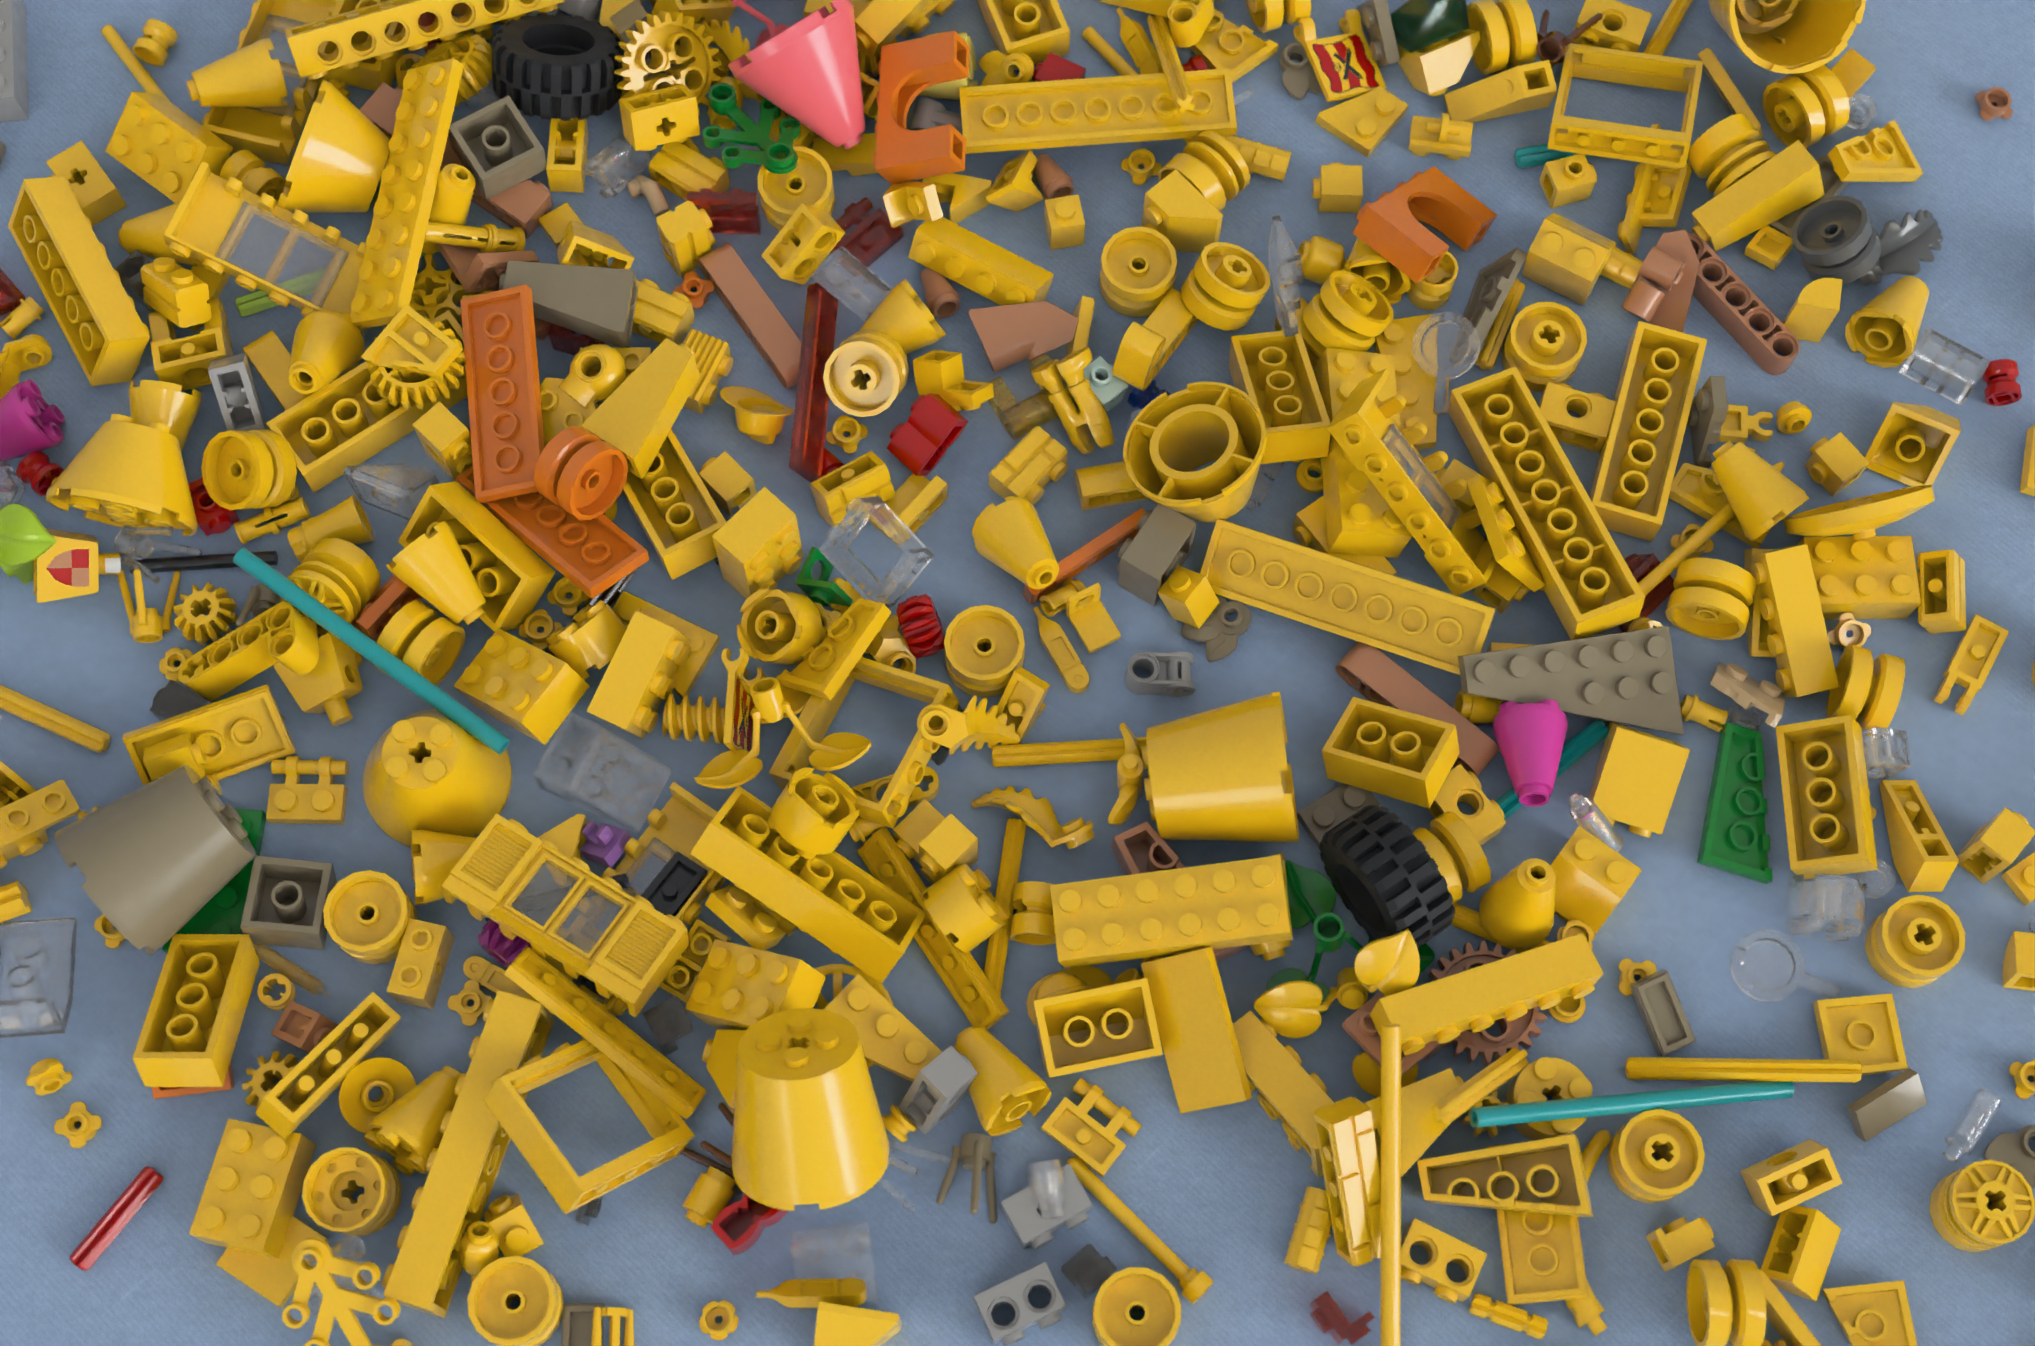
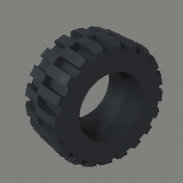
(557, 66)
(1386, 876)

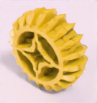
(473, 53)
(418, 388)

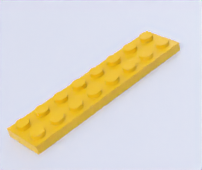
(1093, 111)
(406, 193)
(1344, 597)

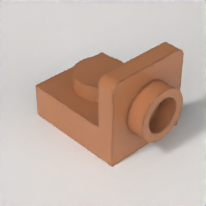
(302, 1027)

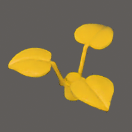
(772, 704)
(1383, 964)

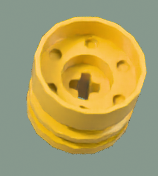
(1728, 152)
(1211, 168)
(338, 577)
(338, 1175)
(1961, 1209)

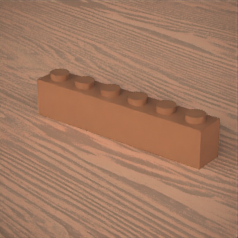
(515, 207)

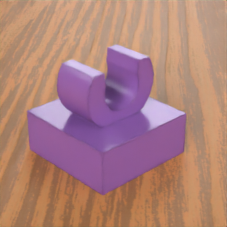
(603, 843)

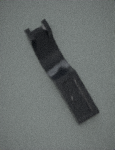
(667, 894)

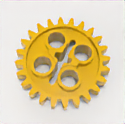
(660, 37)

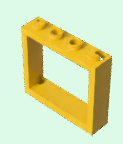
(1619, 139)
(820, 712)
(543, 1155)

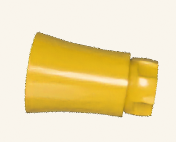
(342, 521)

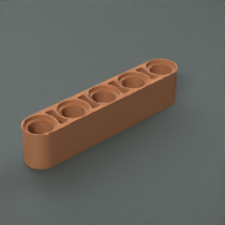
(754, 312)
(1748, 312)
(1390, 685)

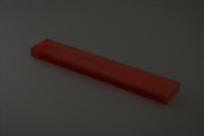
(811, 396)

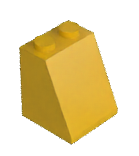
(1567, 257)
(1637, 778)
(1417, 1120)

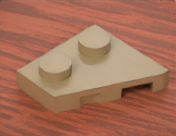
(1747, 692)

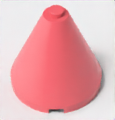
(812, 73)

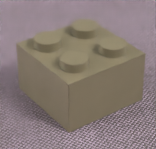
(497, 147)
(1155, 552)
(287, 902)

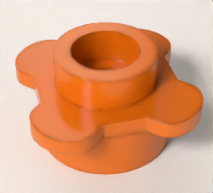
(703, 288)

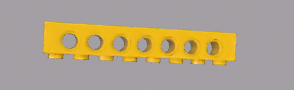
(373, 19)

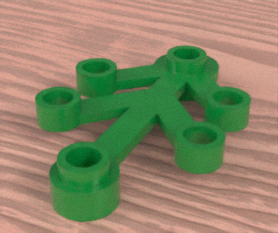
(776, 156)

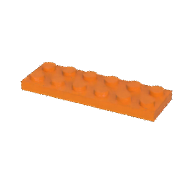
(502, 392)
(586, 552)

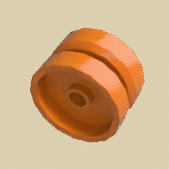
(580, 473)

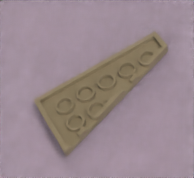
(1598, 677)

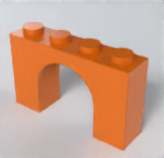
(904, 73)
(1431, 197)

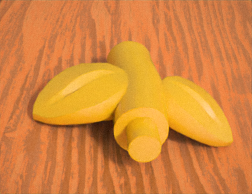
(1128, 778)

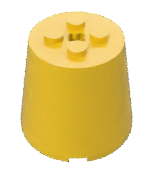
(1789, 33)
(1223, 774)
(805, 1112)

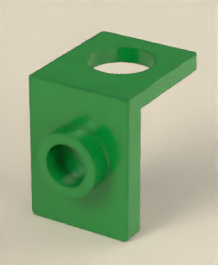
(821, 590)

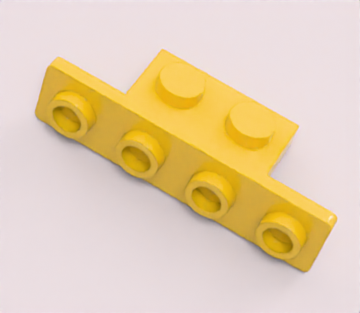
(1653, 201)
(27, 818)

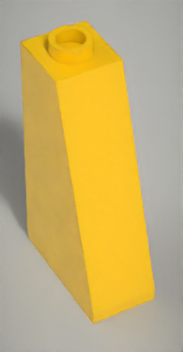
(884, 21)
(1760, 197)
(646, 405)

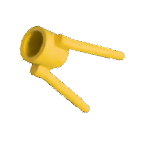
(146, 623)

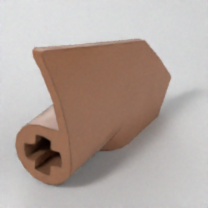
(1665, 282)
(1021, 331)

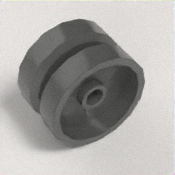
(1836, 239)

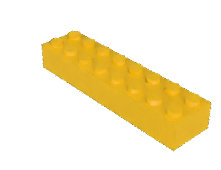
(1548, 503)
(466, 1160)

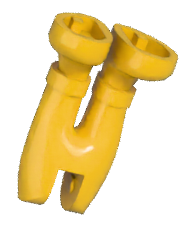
(1090, 407)

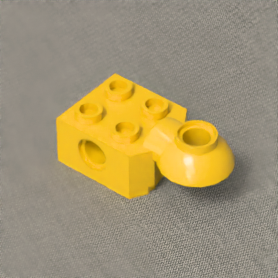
(575, 398)

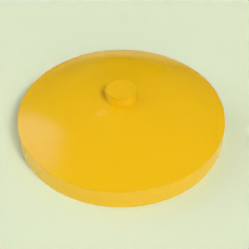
(1861, 514)

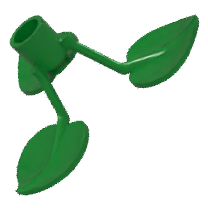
(1313, 899)

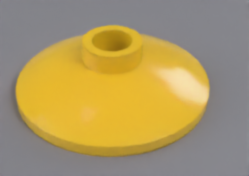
(380, 1072)

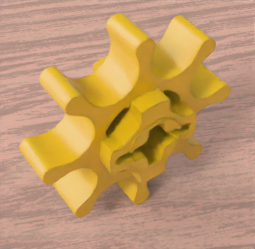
(436, 292)

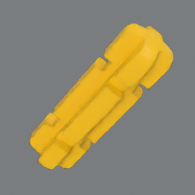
(1508, 1316)

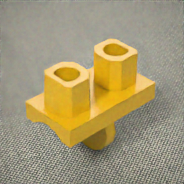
(1440, 136)

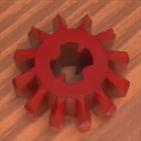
(921, 625)

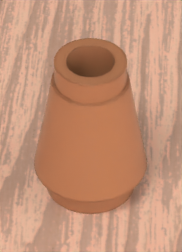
(1052, 178)
(939, 294)

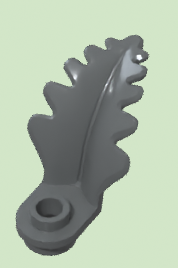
(1905, 245)

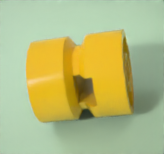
(253, 174)
(1436, 288)
(1034, 916)

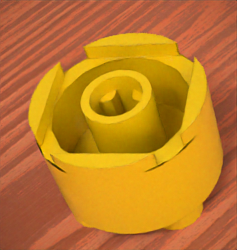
(779, 626)
(589, 640)
(814, 812)
(965, 907)
(1550, 1077)

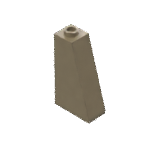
(579, 298)

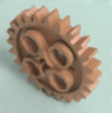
(1512, 1032)

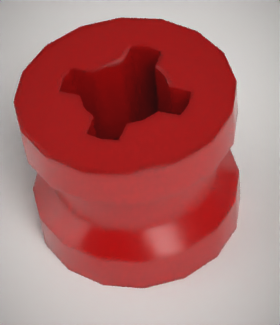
(38, 471)

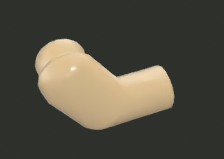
(650, 190)

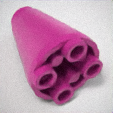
(28, 422)
(1531, 747)

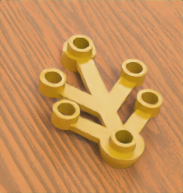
(336, 1301)

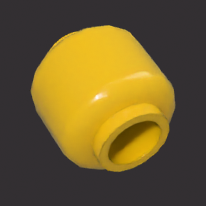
(1320, 258)

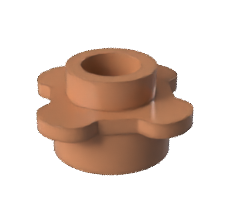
(1997, 97)

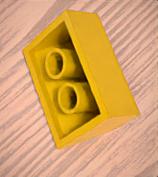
(1097, 1028)

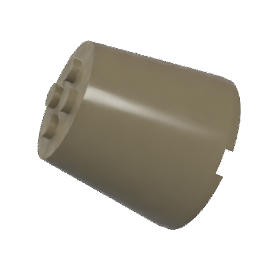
(157, 855)

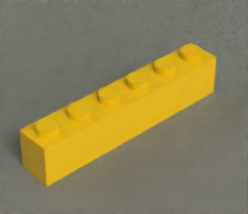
(1490, 993)

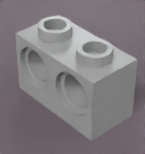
(938, 1089)
(1015, 1294)

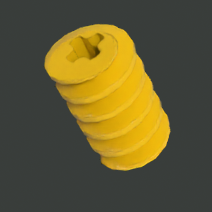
(693, 719)

